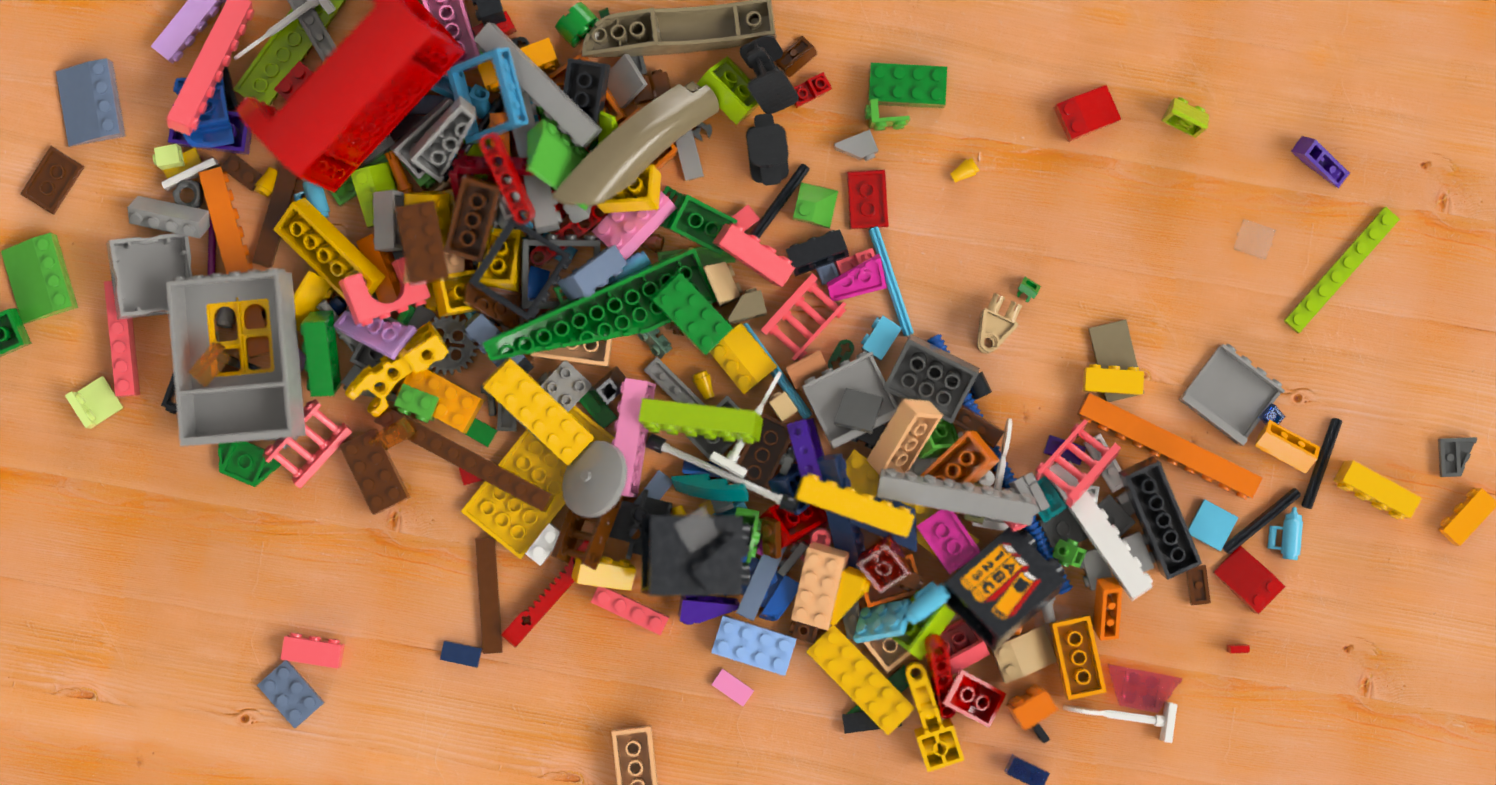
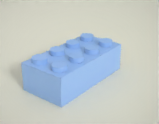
(754, 645)

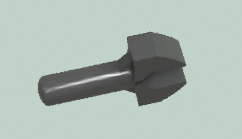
(707, 128)
(491, 402)

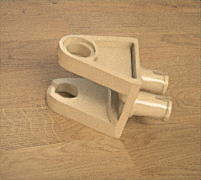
(995, 326)

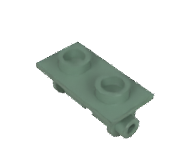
(658, 346)

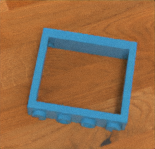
(509, 89)

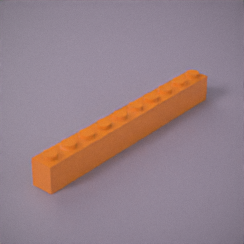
(232, 247)
(1169, 446)

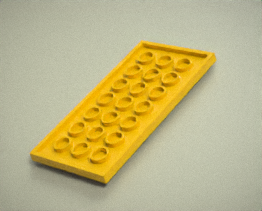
(507, 517)

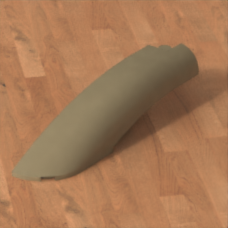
(680, 29)
(637, 144)

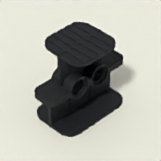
(771, 86)
(767, 150)
(626, 521)

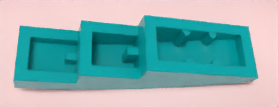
(716, 489)

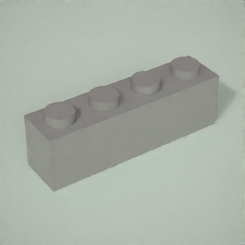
(168, 217)

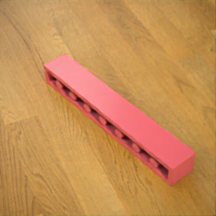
(210, 66)

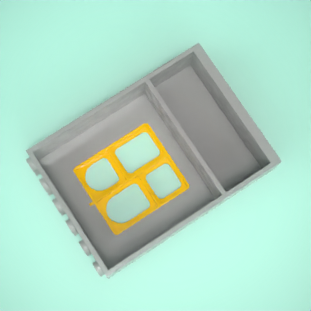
(242, 402)

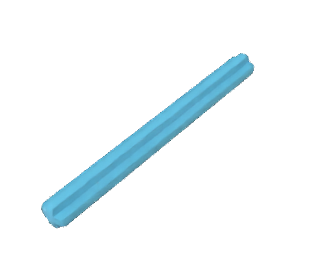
(891, 281)
(784, 383)

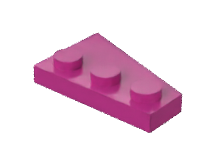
(859, 280)

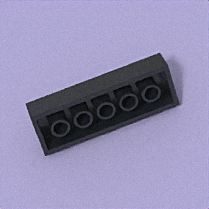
(1160, 517)

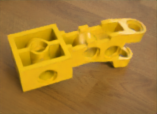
(417, 355)
(937, 736)

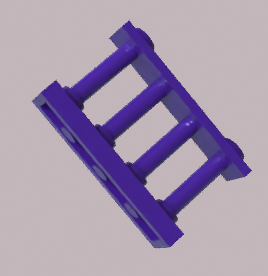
(806, 446)

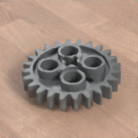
(449, 326)

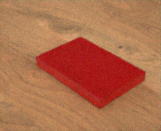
(867, 199)

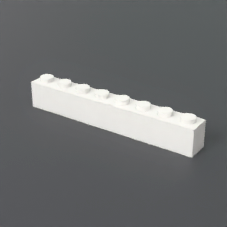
(1105, 538)

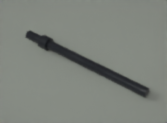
(497, 105)

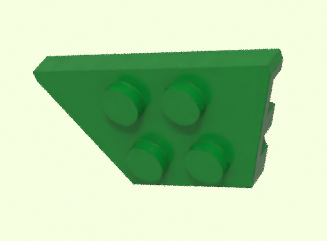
(245, 462)

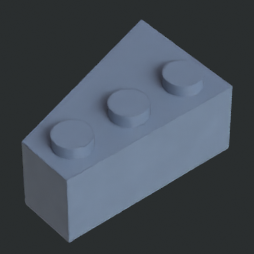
(593, 274)
(481, 329)

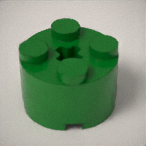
(576, 24)

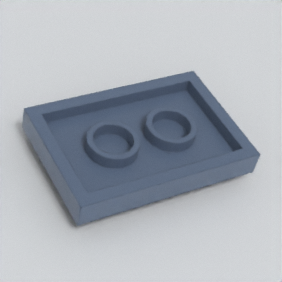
(290, 693)

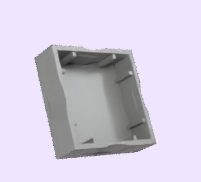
(141, 271)

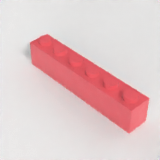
(122, 349)

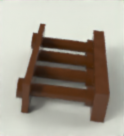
(597, 540)

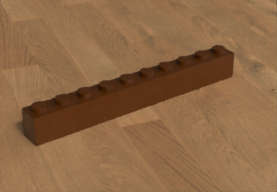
(471, 462)

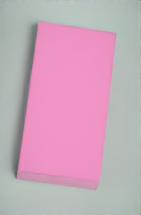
(732, 687)

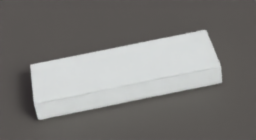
(189, 174)
(1111, 473)

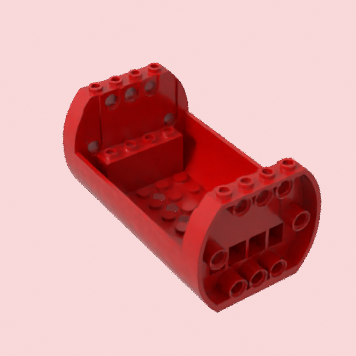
(356, 93)

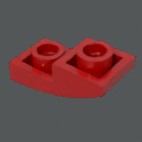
(812, 89)

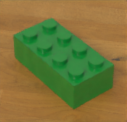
(908, 85)
(691, 313)
(321, 353)

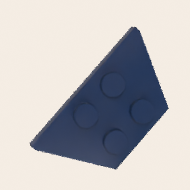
(908, 542)

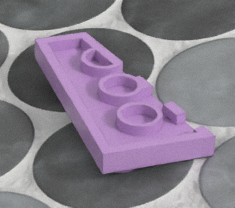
(380, 335)

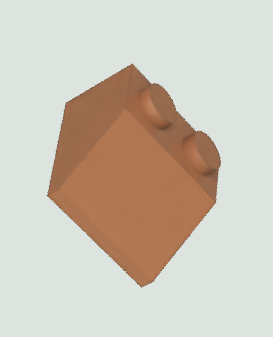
(806, 368)

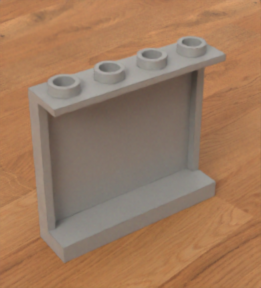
(828, 390)
(1231, 393)

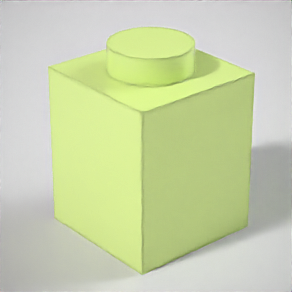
(168, 157)

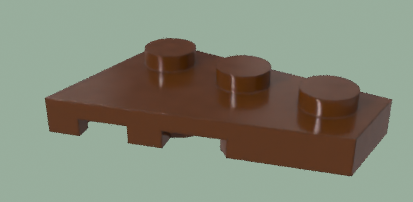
(491, 307)

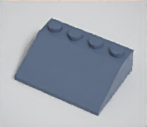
(90, 102)

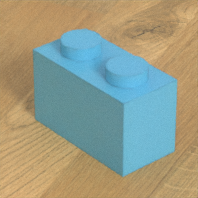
(881, 337)

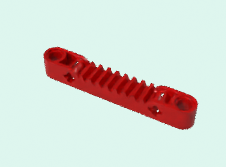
(517, 629)

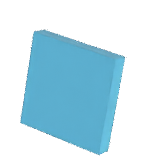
(1212, 525)

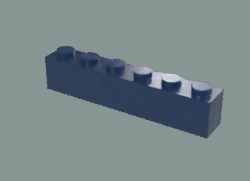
(844, 534)

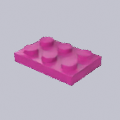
(948, 539)

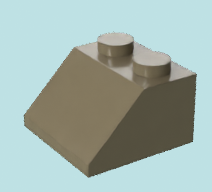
(748, 307)

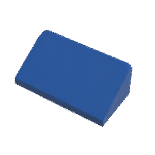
(536, 280)
(689, 468)

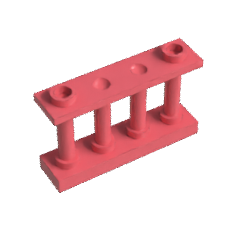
(798, 300)
(313, 461)
(1085, 480)

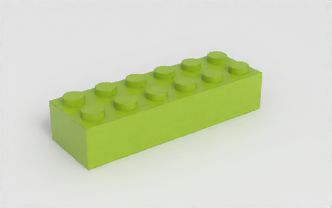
(701, 420)

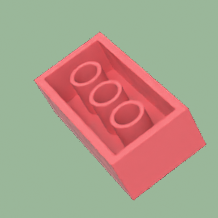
(752, 254)

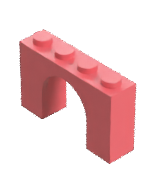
(365, 308)

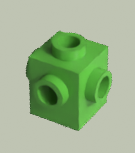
(1069, 553)

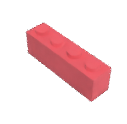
(630, 609)

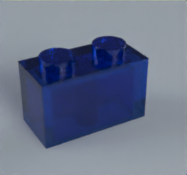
(1026, 771)

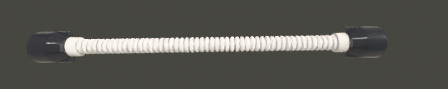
(659, 444)

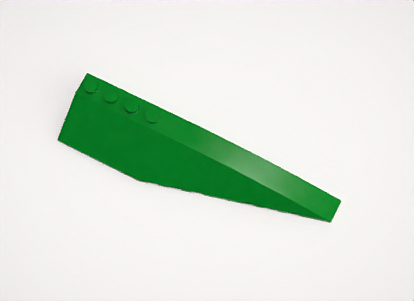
(609, 313)

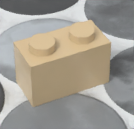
(782, 405)

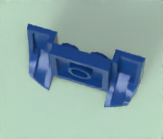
(214, 124)
(778, 596)

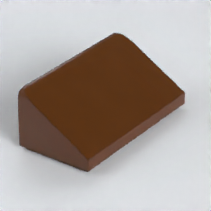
(796, 56)

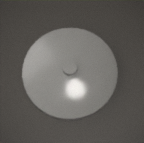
(595, 479)

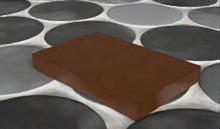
(52, 180)

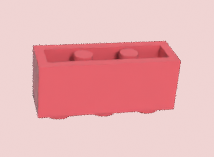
(312, 650)

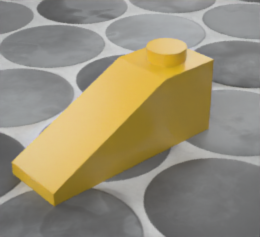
(851, 589)

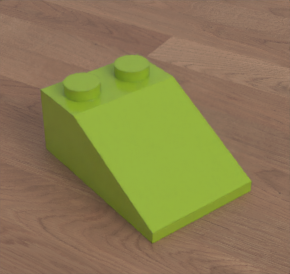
(1186, 117)

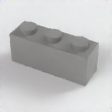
(385, 222)

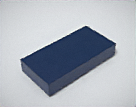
(461, 654)

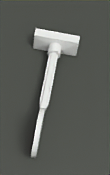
(325, 4)
(729, 462)
(994, 523)
(1166, 721)

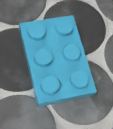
(881, 621)

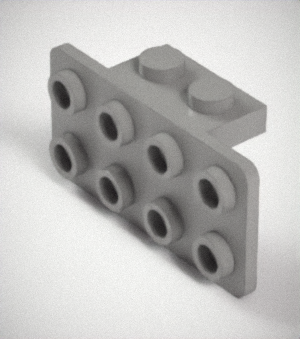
(564, 385)

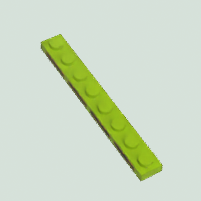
(1341, 270)

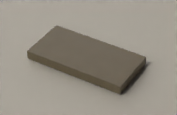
(1113, 348)

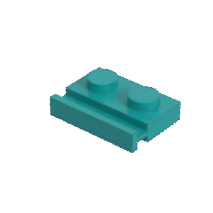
(1055, 501)

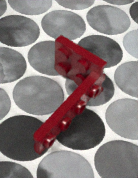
(479, 165)

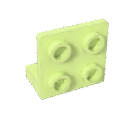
(94, 402)

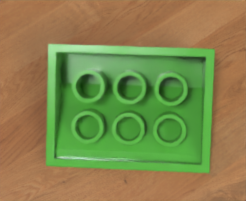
(552, 154)
(39, 278)

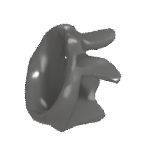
(198, 193)

